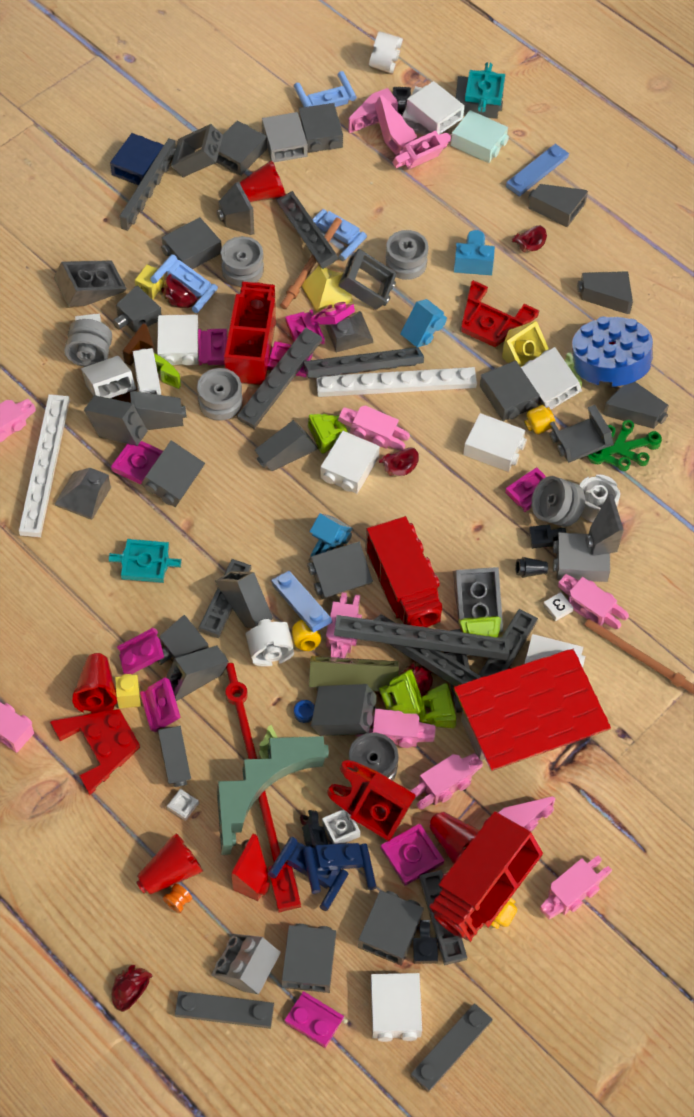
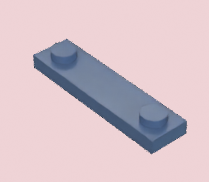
(537, 170)
(301, 601)

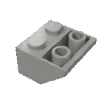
(246, 962)

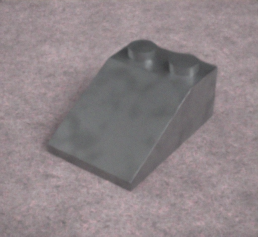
(88, 281)
(478, 593)

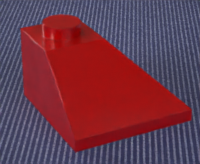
(250, 872)

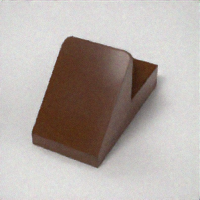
(139, 341)

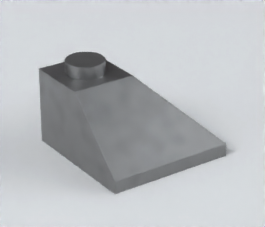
(236, 210)
(349, 332)
(84, 492)
(606, 529)

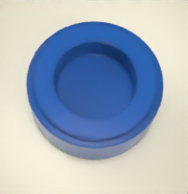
(304, 711)

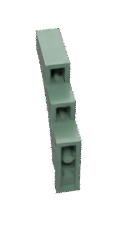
(284, 758)

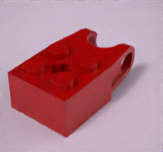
(372, 799)

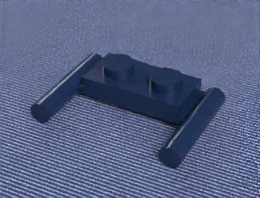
(294, 855)
(338, 857)

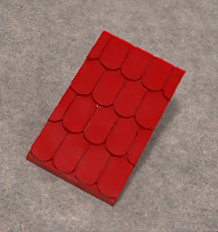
(530, 709)

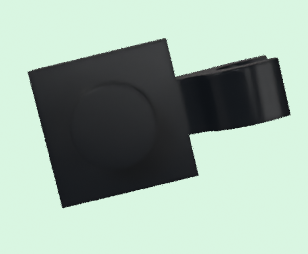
(401, 95)
(543, 536)
(312, 832)
(425, 948)

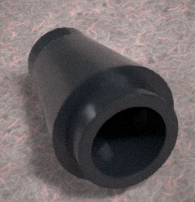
(530, 567)

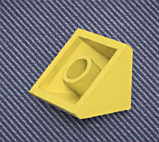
(323, 288)
(524, 344)

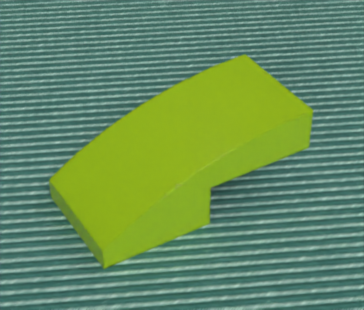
(168, 373)

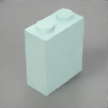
(479, 136)

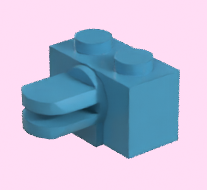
(474, 255)
(423, 322)
(330, 533)

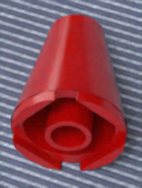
(263, 184)
(95, 686)
(452, 833)
(169, 866)

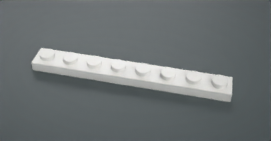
(396, 382)
(44, 466)

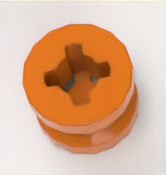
(177, 898)

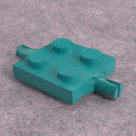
(485, 87)
(145, 560)

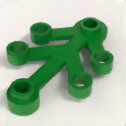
(623, 448)

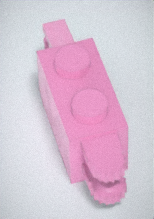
(422, 150)
(14, 416)
(374, 427)
(592, 601)
(339, 645)
(401, 728)
(446, 778)
(573, 886)

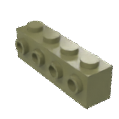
(351, 671)

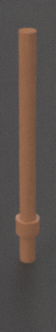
(293, 290)
(676, 678)

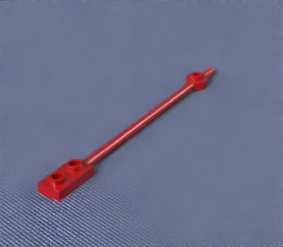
(284, 884)

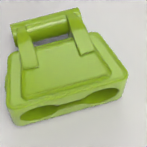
(323, 430)
(481, 625)
(405, 694)
(441, 708)

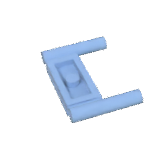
(337, 95)
(346, 232)
(196, 283)

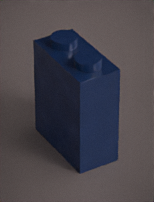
(135, 158)

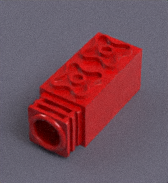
(251, 332)
(404, 572)
(485, 876)

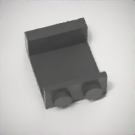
(582, 437)

